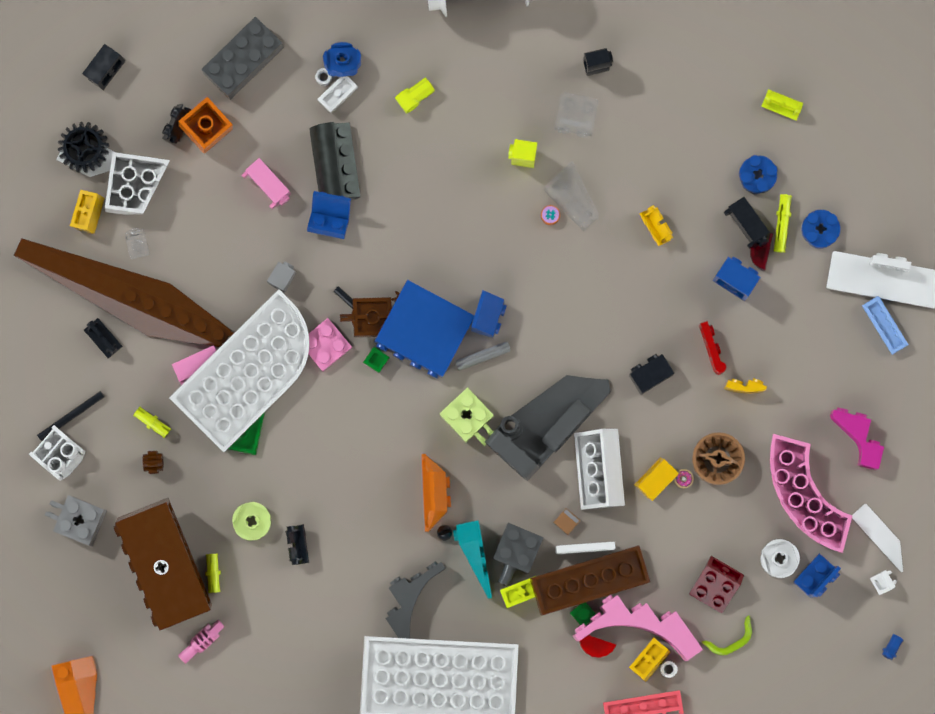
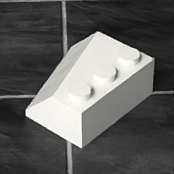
(132, 182)

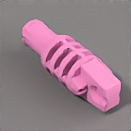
(201, 641)

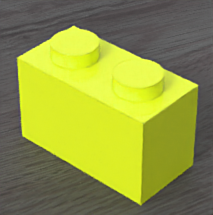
(523, 153)

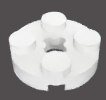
(789, 564)

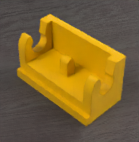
(87, 211)
(656, 479)
(649, 659)

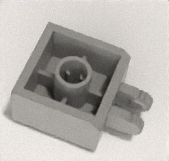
(74, 509)

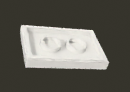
(585, 548)

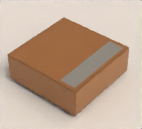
(566, 521)

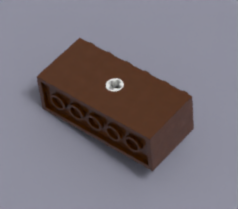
(170, 591)

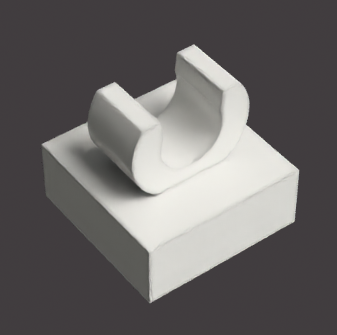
(883, 582)

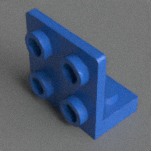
(329, 215)
(817, 576)

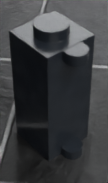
(748, 223)

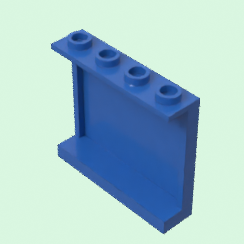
(424, 329)

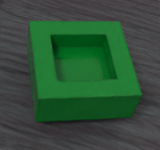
(376, 360)
(582, 613)

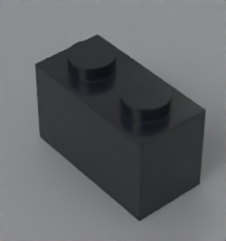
(651, 374)

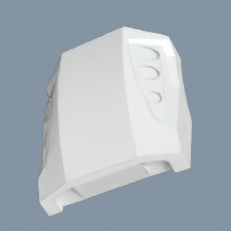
(58, 454)

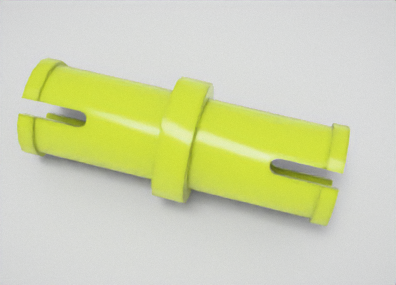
(152, 422)
(213, 573)

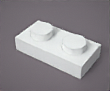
(337, 93)

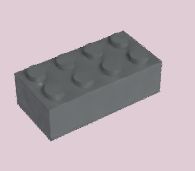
(242, 58)

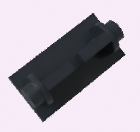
(172, 129)
(102, 337)
(297, 537)

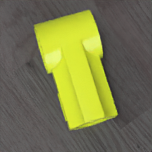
(411, 98)

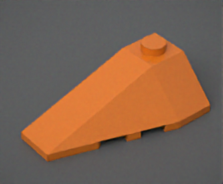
(76, 685)

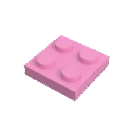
(327, 344)

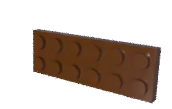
(589, 580)

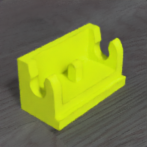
(517, 593)

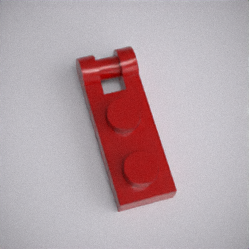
(712, 348)

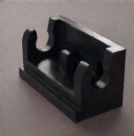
(104, 67)

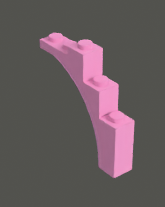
(670, 629)

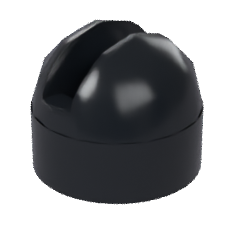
(444, 537)

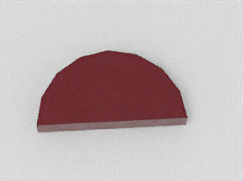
(760, 254)

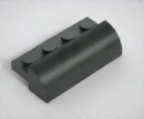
(334, 159)

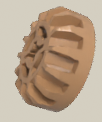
(735, 461)

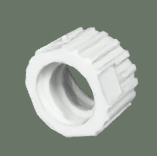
(317, 77)
(673, 672)

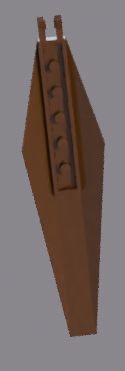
(136, 299)

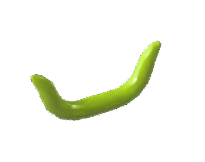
(734, 646)

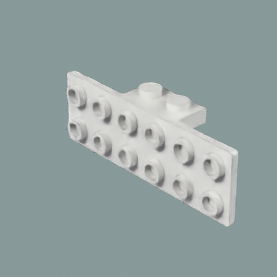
(882, 277)

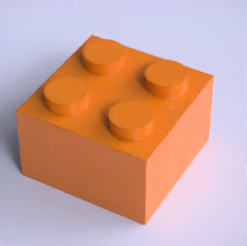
(205, 125)

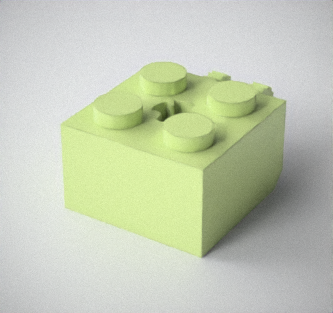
(466, 427)

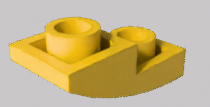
(752, 386)

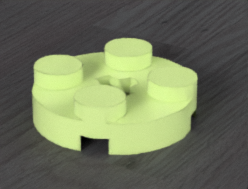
(249, 510)

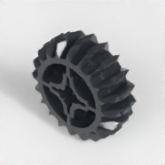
(80, 163)

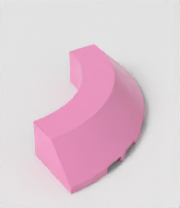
(801, 497)

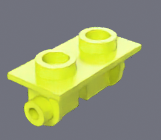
(782, 105)

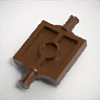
(368, 315)

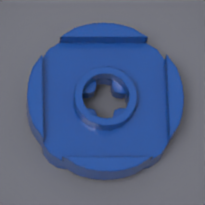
(345, 68)
(753, 164)
(828, 221)

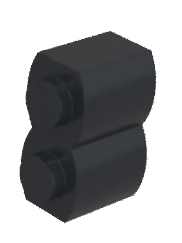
(597, 61)

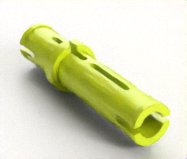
(782, 223)

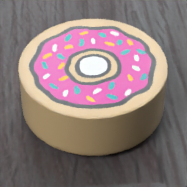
(684, 479)

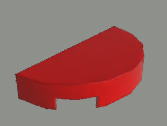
(596, 647)

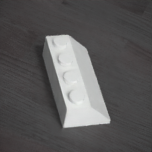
(599, 469)

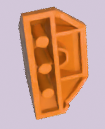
(434, 492)

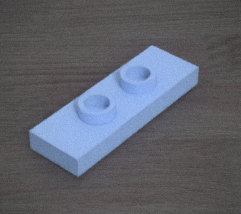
(885, 325)

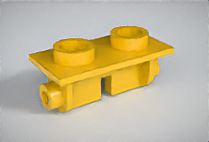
(660, 232)

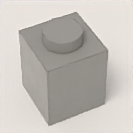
(282, 276)

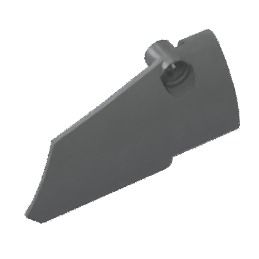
(547, 423)

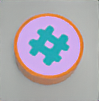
(550, 215)

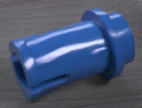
(892, 647)

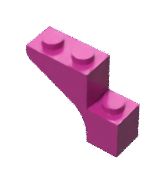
(857, 429)

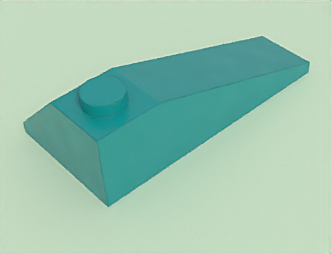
(472, 546)

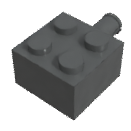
(516, 551)

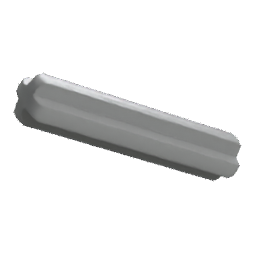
(483, 355)

